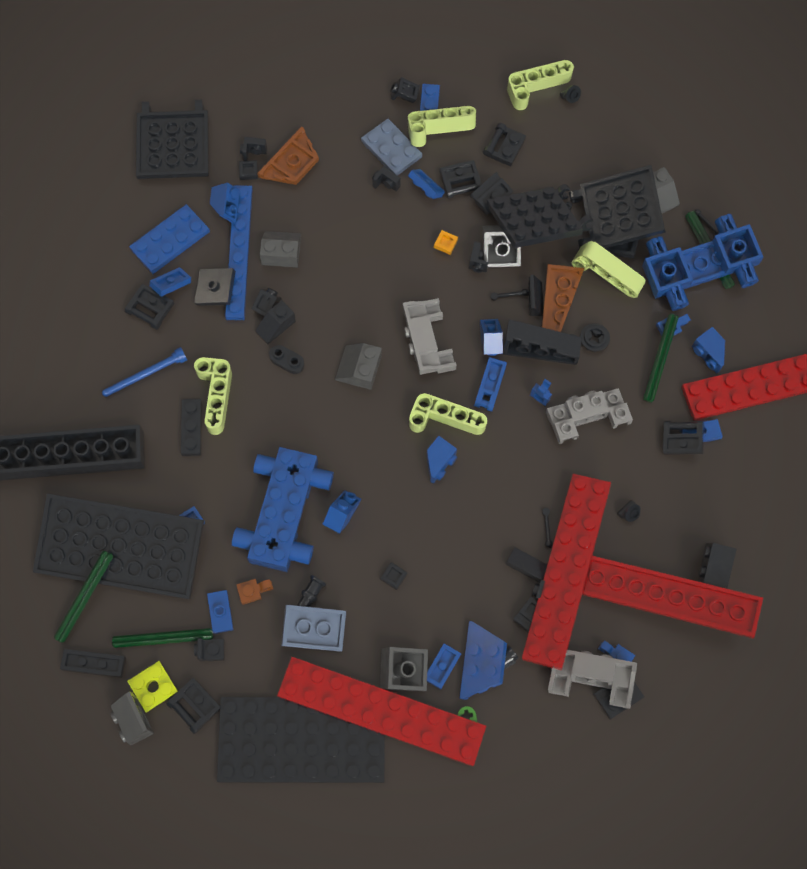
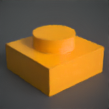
(445, 242)

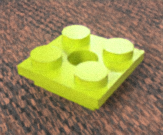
(140, 685)

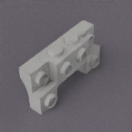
(423, 343)
(587, 409)
(596, 671)

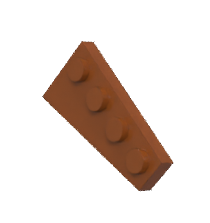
(559, 294)

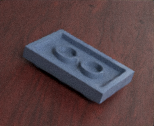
(391, 147)
(313, 628)

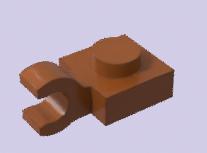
(250, 590)

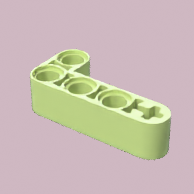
(537, 79)
(439, 121)
(609, 267)
(222, 396)
(447, 418)

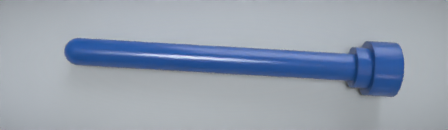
(177, 356)

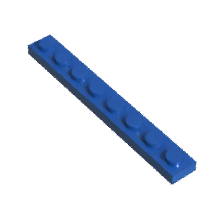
(239, 254)

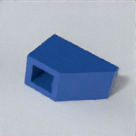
(225, 201)
(711, 348)
(439, 456)
(341, 511)

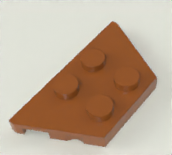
(291, 161)

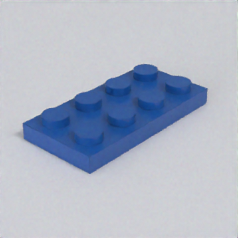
(169, 239)

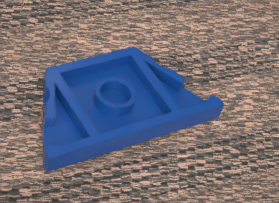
(482, 662)

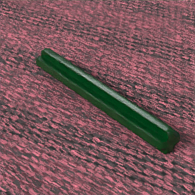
(703, 238)
(660, 358)
(83, 596)
(161, 638)

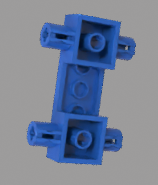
(728, 253)
(282, 509)

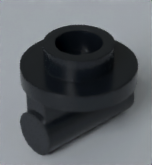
(571, 94)
(630, 511)

